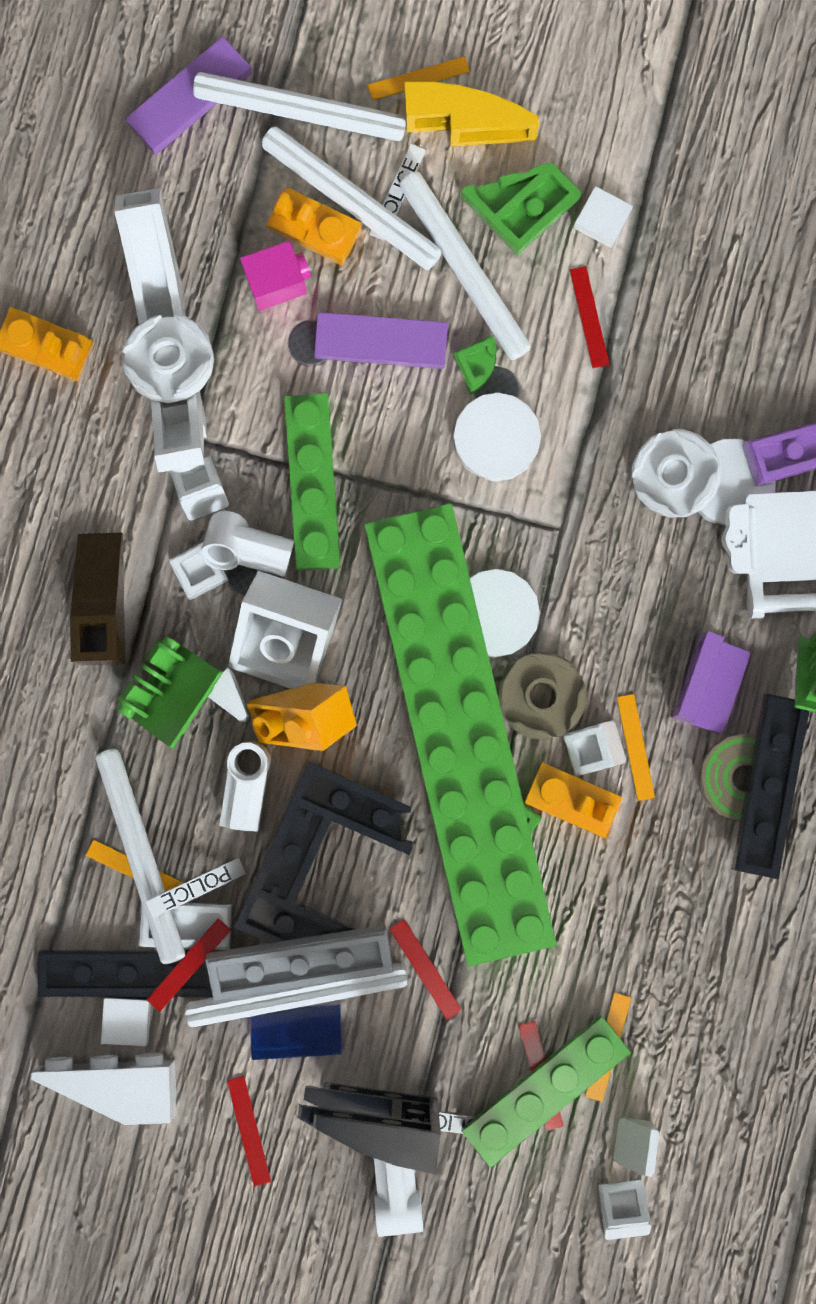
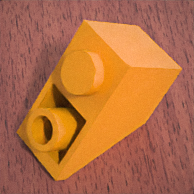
(303, 716)

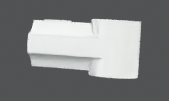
(234, 543)
(244, 791)
(397, 1200)

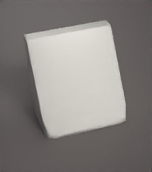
(200, 490)
(229, 696)
(594, 748)
(636, 1145)
(624, 1209)

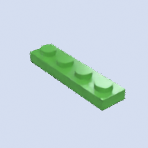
(312, 482)
(545, 1091)

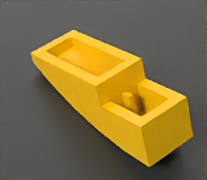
(468, 114)

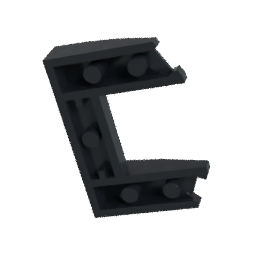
(316, 800)
(377, 1123)

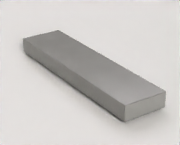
(299, 963)

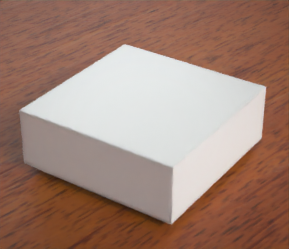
(603, 217)
(195, 574)
(125, 1021)

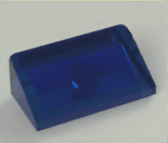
(297, 1033)

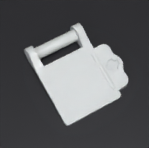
(773, 542)

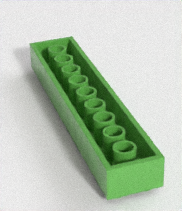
(460, 735)

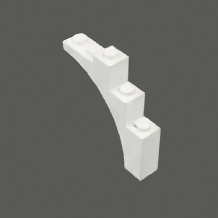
(157, 291)

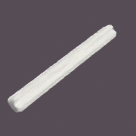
(299, 106)
(351, 198)
(464, 265)
(139, 853)
(210, 1011)

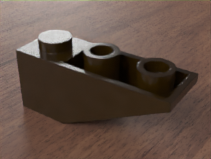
(98, 601)

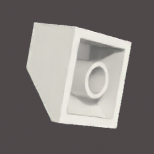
(283, 631)

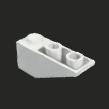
(122, 1091)

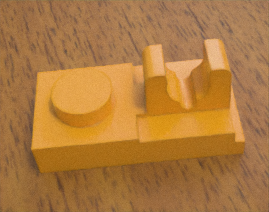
(314, 225)
(44, 344)
(573, 800)

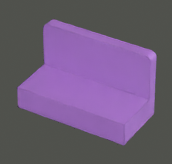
(711, 683)

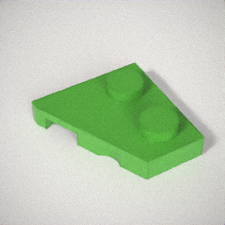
(523, 203)

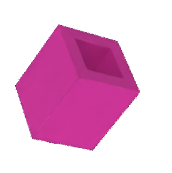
(276, 275)

